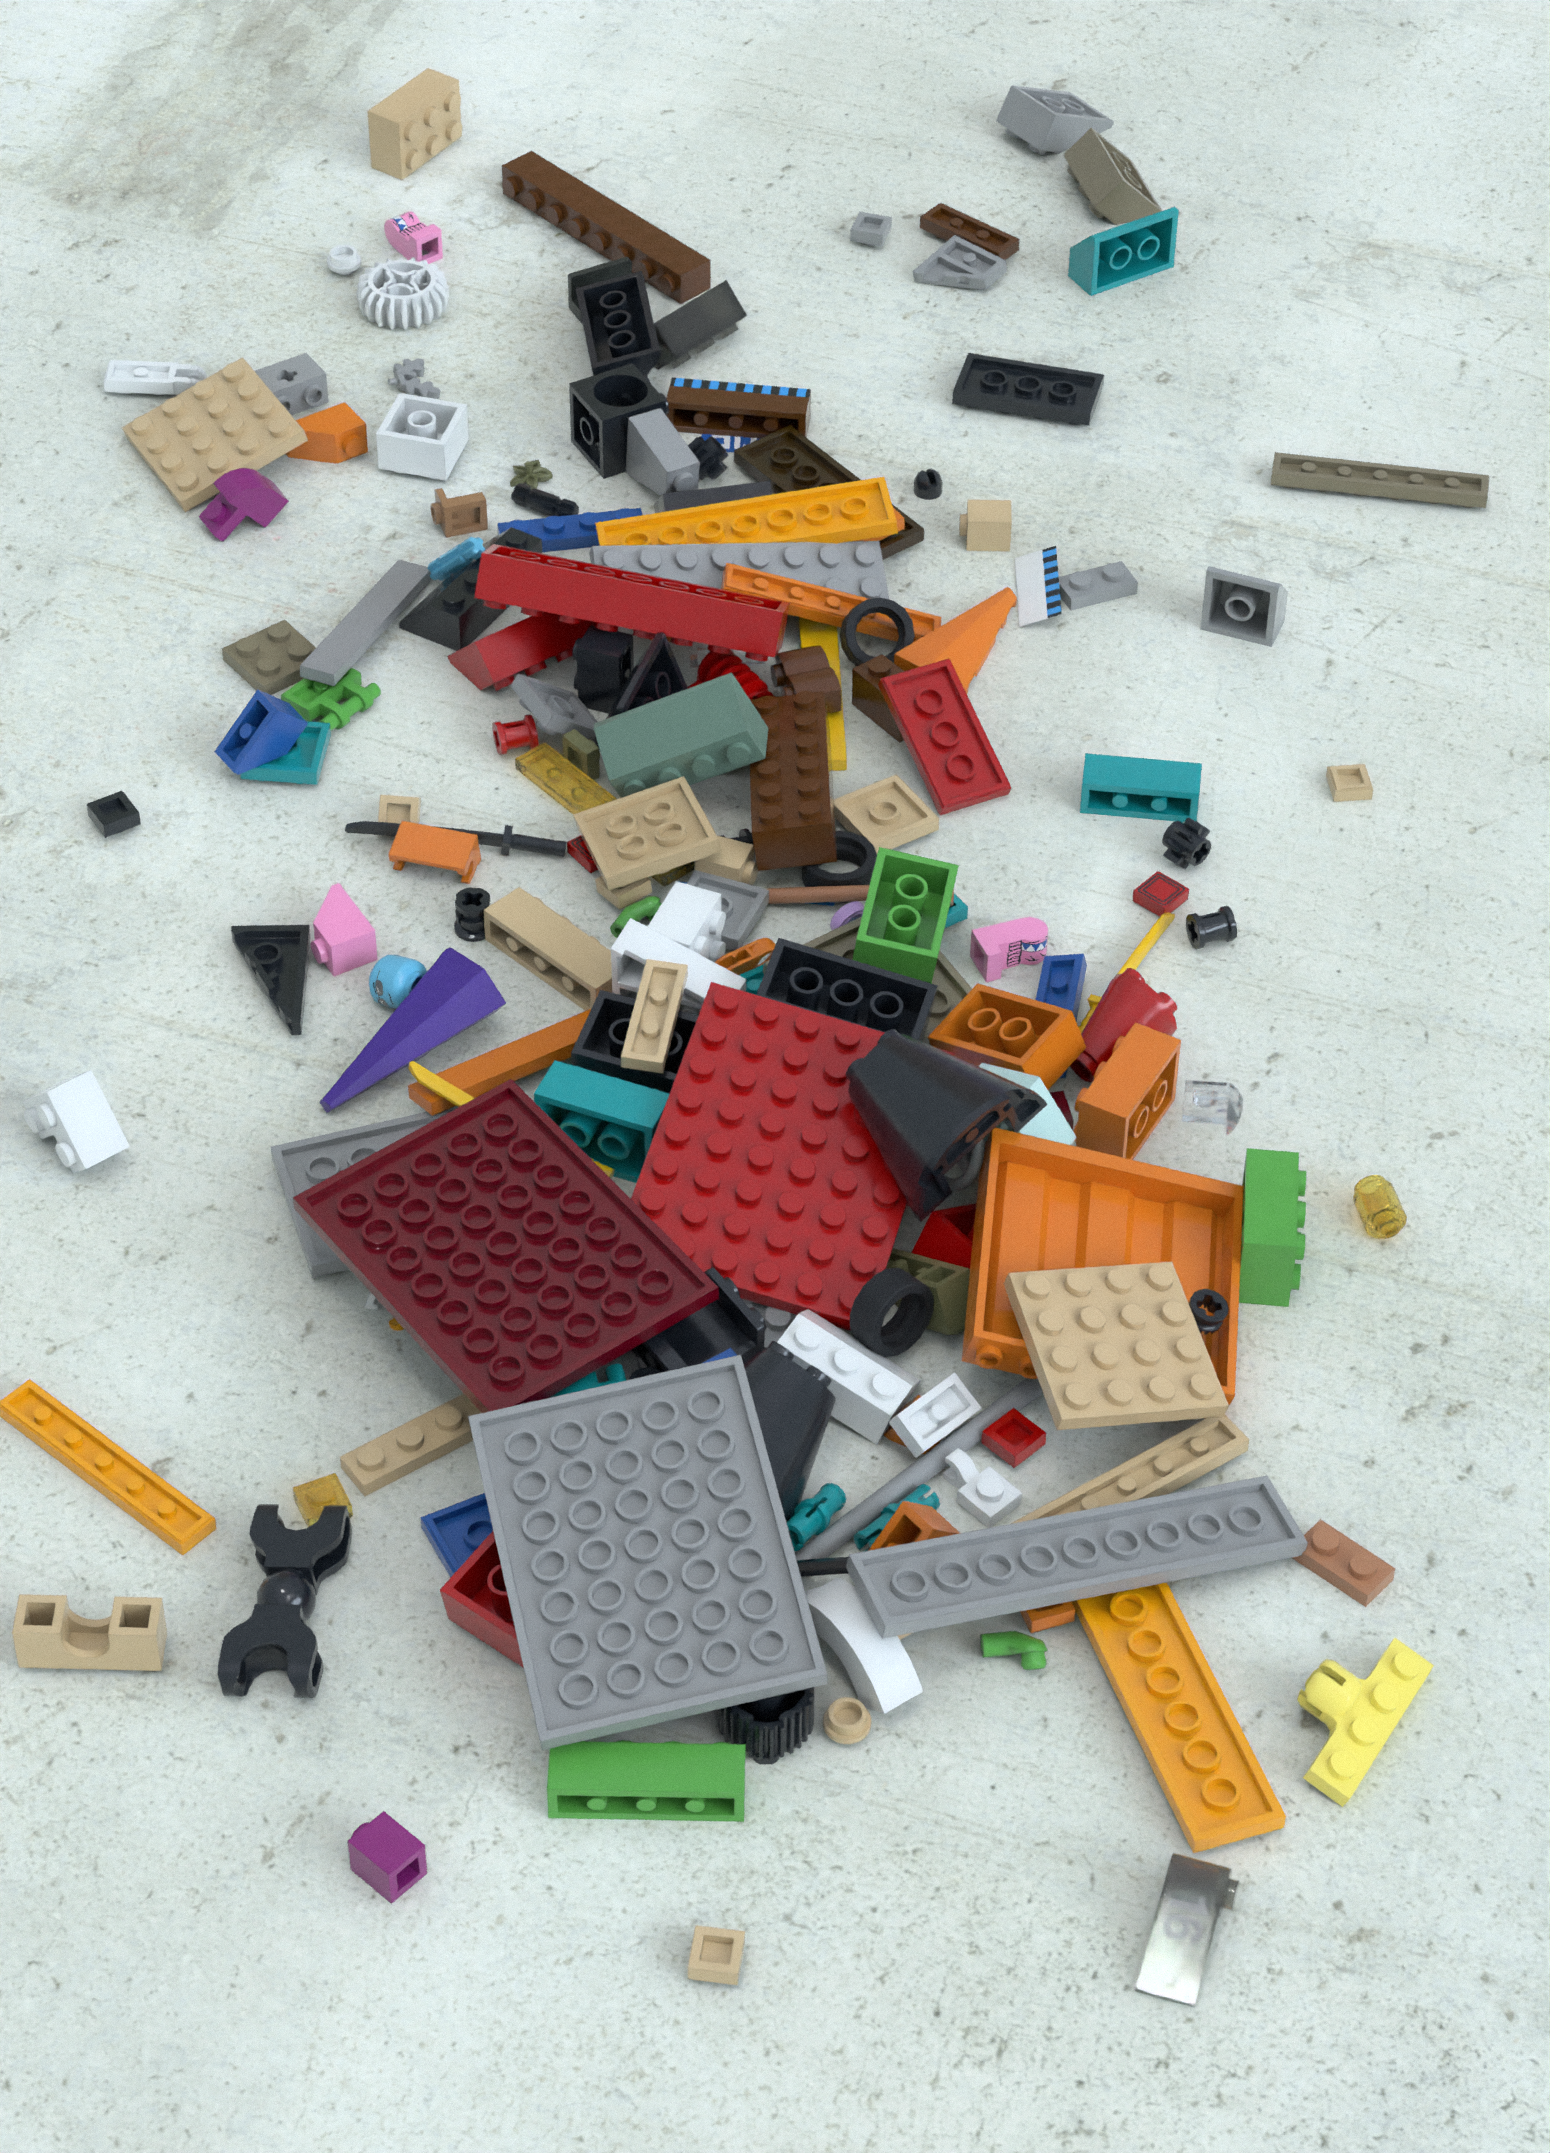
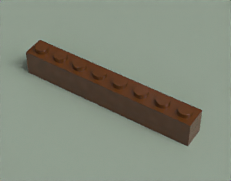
(606, 226)

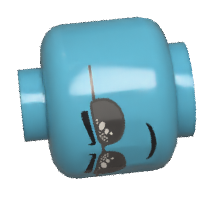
(394, 979)

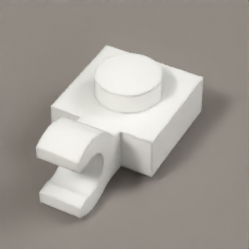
(982, 1494)

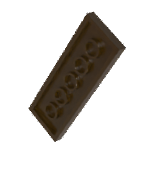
(796, 464)

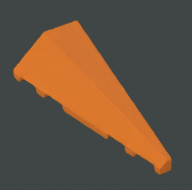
(963, 639)

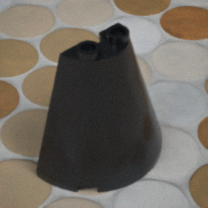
(931, 1112)
(792, 1415)

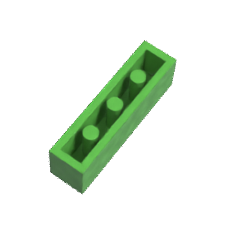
(647, 1781)

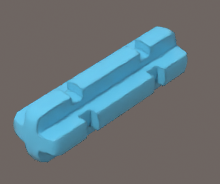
(456, 558)

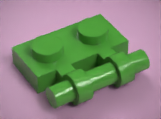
(317, 699)

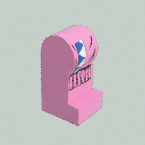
(412, 236)
(1008, 945)

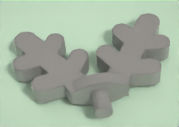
(406, 379)

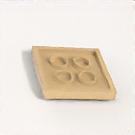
(647, 833)

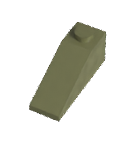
(947, 1283)

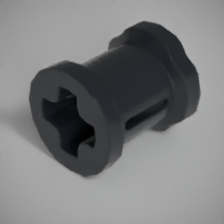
(1211, 927)

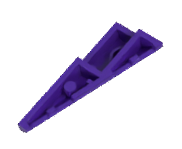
(440, 1006)

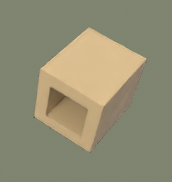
(987, 525)
(733, 862)

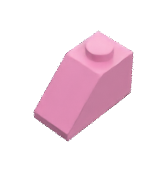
(342, 934)

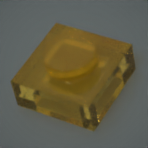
(316, 1494)

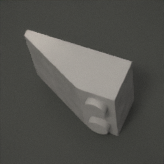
(1048, 118)

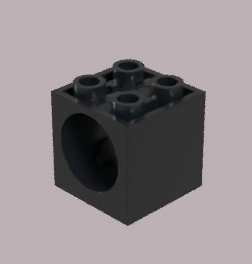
(601, 415)

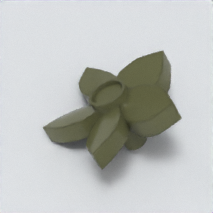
(531, 474)

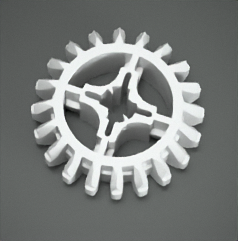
(402, 293)

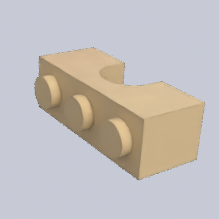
(55, 1637)

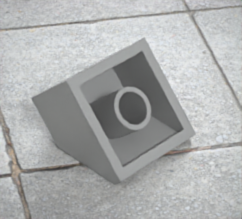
(1243, 606)

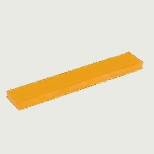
(107, 1467)

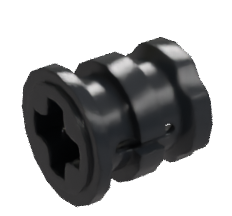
(470, 913)

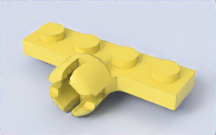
(1358, 1715)

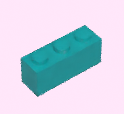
(1140, 788)

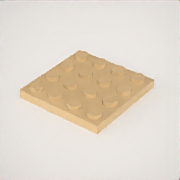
(211, 430)
(1115, 1345)

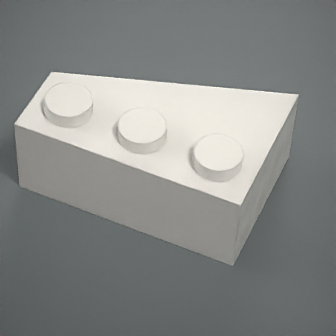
(641, 943)

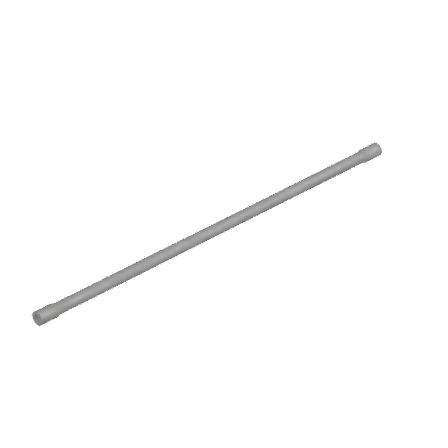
(917, 1473)

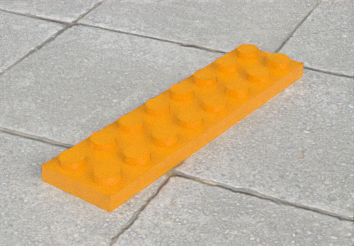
(808, 515)
(1180, 1716)

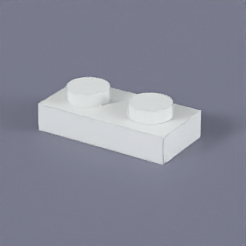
(935, 1415)

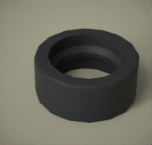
(869, 606)
(850, 848)
(876, 1300)

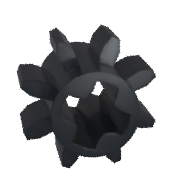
(710, 455)
(1186, 843)

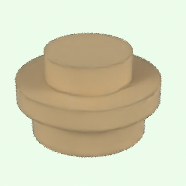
(847, 1721)

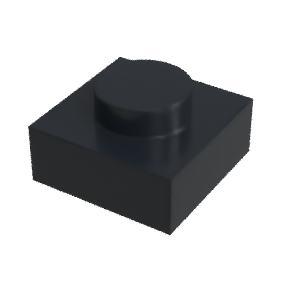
(113, 814)

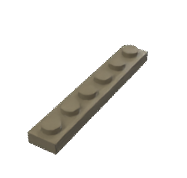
(1380, 480)

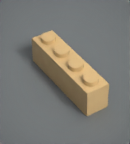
(549, 947)

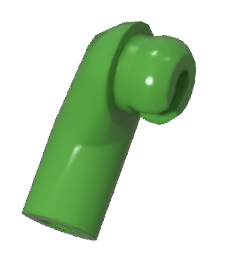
(636, 911)
(1015, 1643)

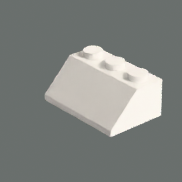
(864, 1383)

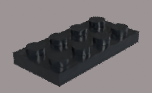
(1028, 389)

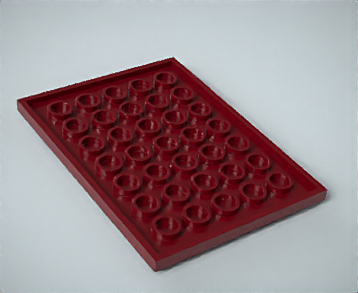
(505, 1250)

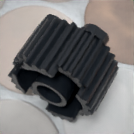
(769, 1724)

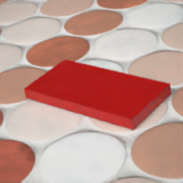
(944, 736)

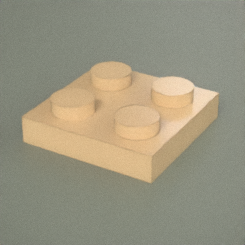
(886, 813)

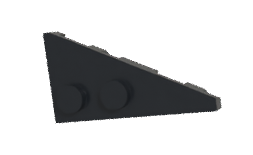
(280, 964)

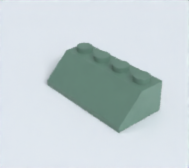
(682, 735)

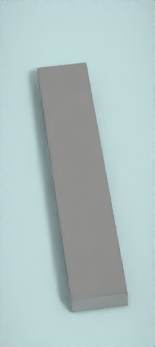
(365, 623)

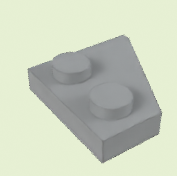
(960, 265)

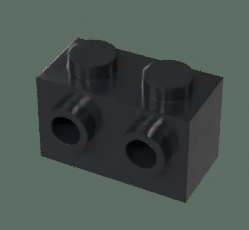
(602, 667)

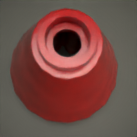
(1122, 1005)

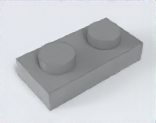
(1097, 585)

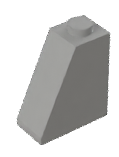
(659, 454)

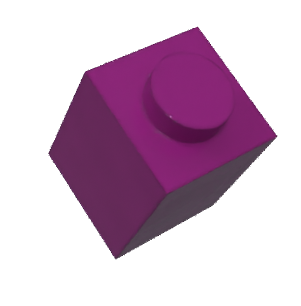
(387, 1856)

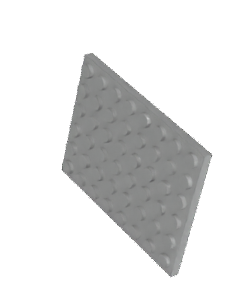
(645, 1552)

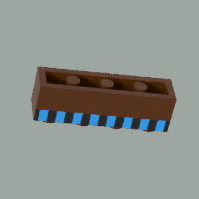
(736, 408)

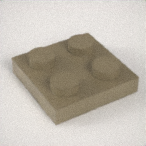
(269, 657)

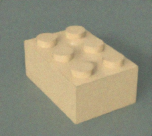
(414, 123)

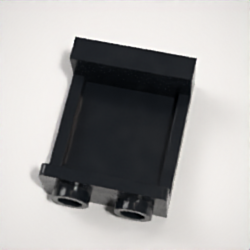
(707, 1332)

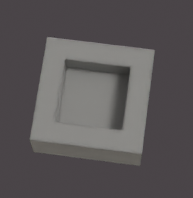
(870, 229)

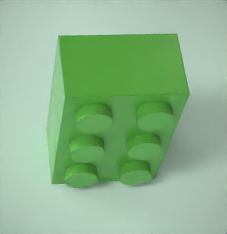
(905, 914)
(1270, 1227)

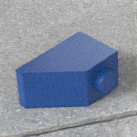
(260, 733)

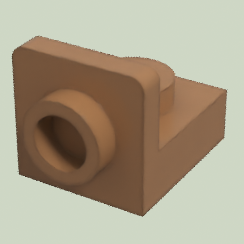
(459, 514)

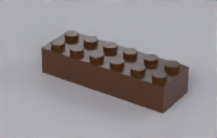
(793, 784)

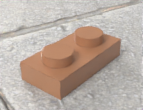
(1345, 1563)

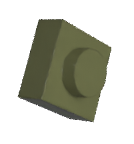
(582, 753)

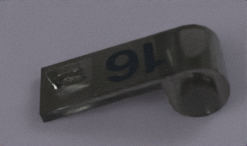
(1185, 1928)

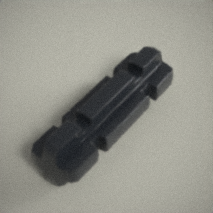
(543, 501)

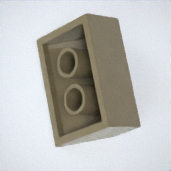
(1109, 180)

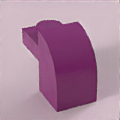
(241, 495)

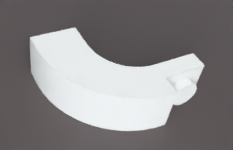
(875, 1665)

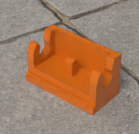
(436, 848)

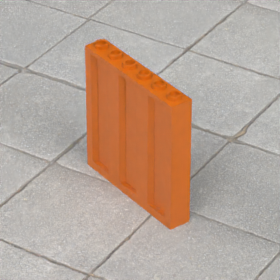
(1085, 1208)

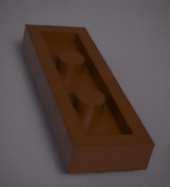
(946, 222)

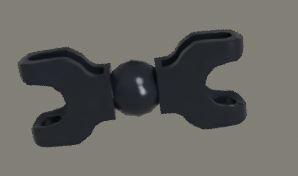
(277, 1629)

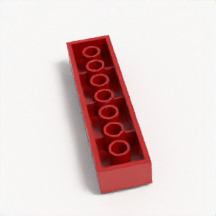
(631, 601)

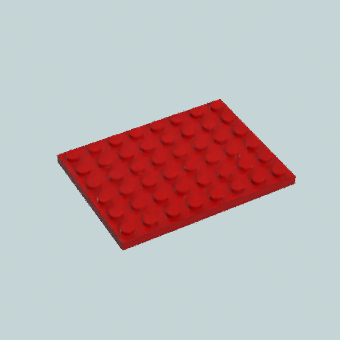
(769, 1159)

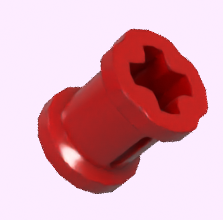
(515, 734)

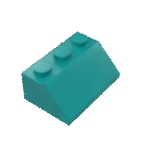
(1125, 252)

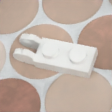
(151, 377)

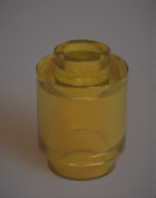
(1379, 1207)

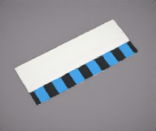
(1038, 586)

